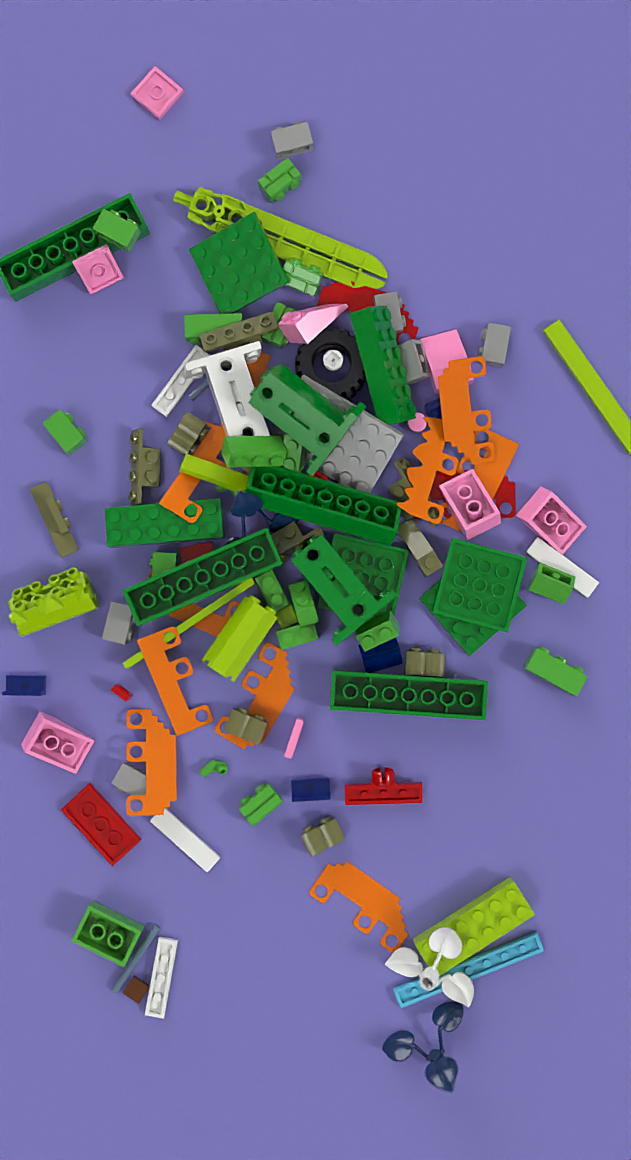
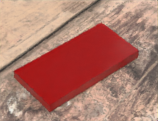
(101, 824)

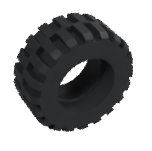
(333, 340)

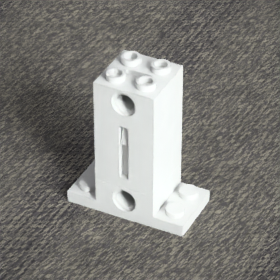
(232, 388)

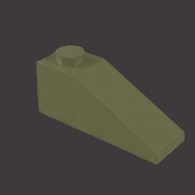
(419, 548)

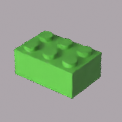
(108, 933)

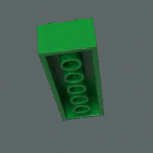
(383, 365)
(158, 525)

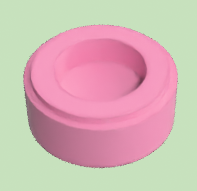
(418, 424)

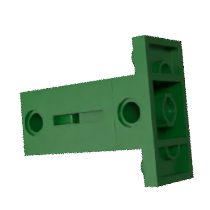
(303, 413)
(338, 586)

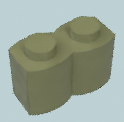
(188, 434)
(424, 663)
(246, 726)
(322, 836)

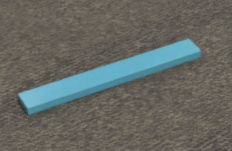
(475, 967)

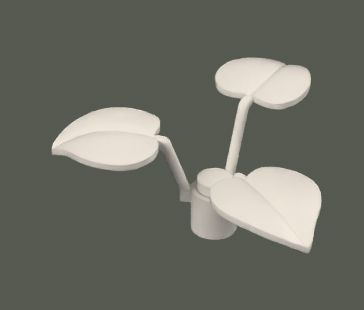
(447, 943)

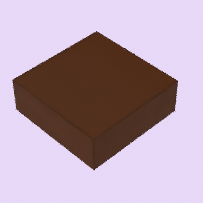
(136, 989)

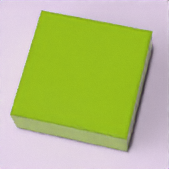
(286, 616)

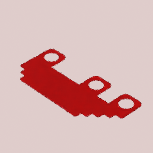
(359, 299)
(504, 493)

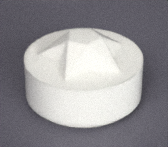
(333, 360)

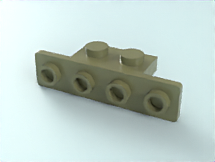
(239, 333)
(144, 467)
(399, 487)
(55, 521)
(290, 540)

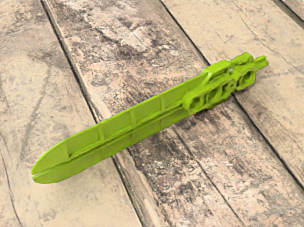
(292, 232)

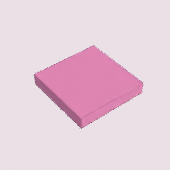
(157, 93)
(98, 269)
(294, 737)

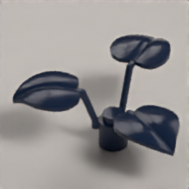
(247, 505)
(442, 1069)

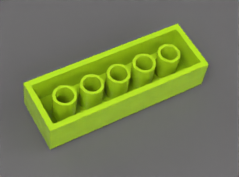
(479, 923)

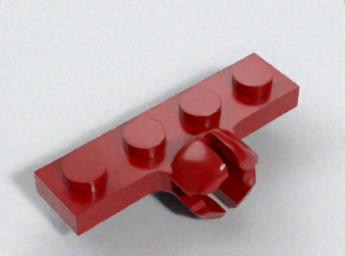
(383, 790)

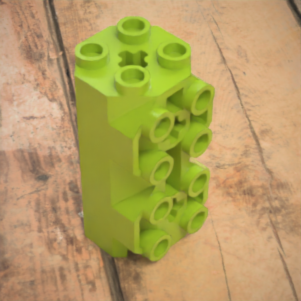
(44, 606)
(240, 637)

